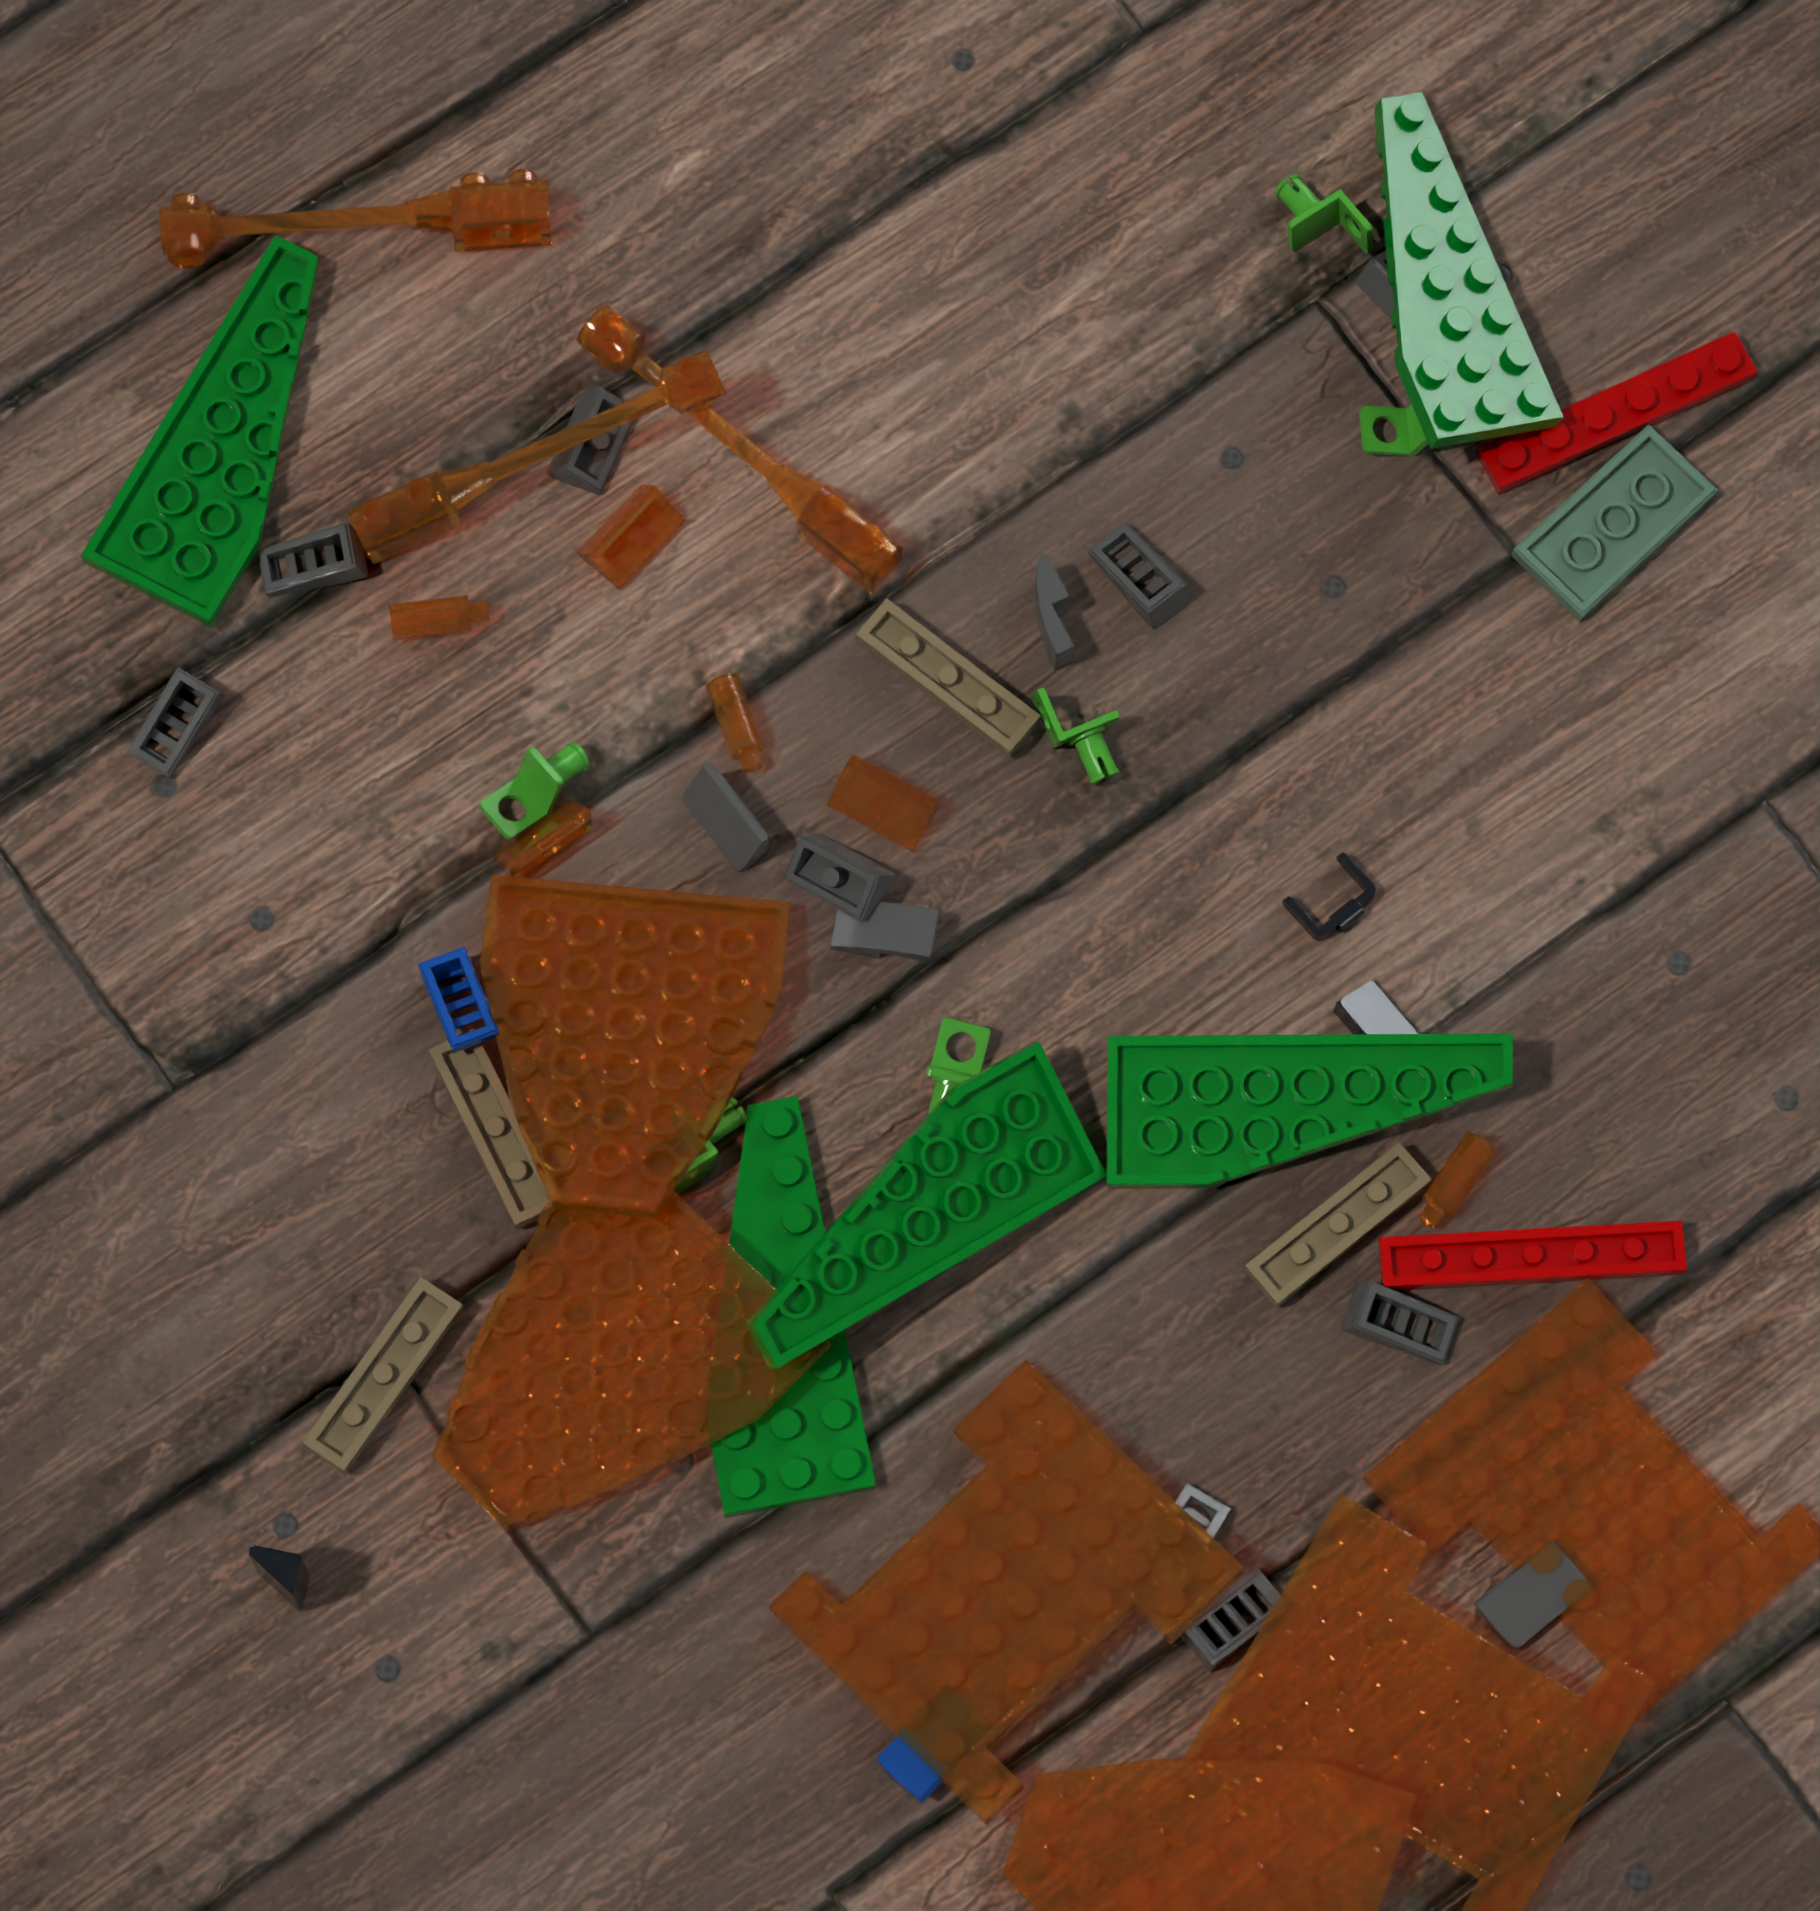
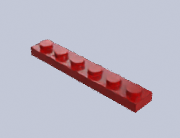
(1619, 412)
(1532, 1255)

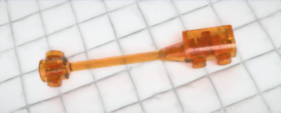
(476, 212)
(431, 503)
(821, 513)

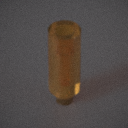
(435, 616)
(736, 720)
(1456, 1178)

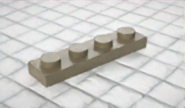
(947, 678)
(492, 1128)
(1337, 1225)
(382, 1375)

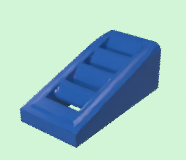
(448, 967)

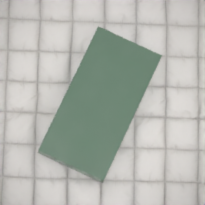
(1614, 523)

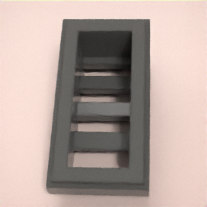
(334, 573)
(1159, 599)
(160, 713)
(1359, 1309)
(1202, 1645)

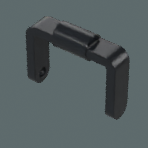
(1344, 915)

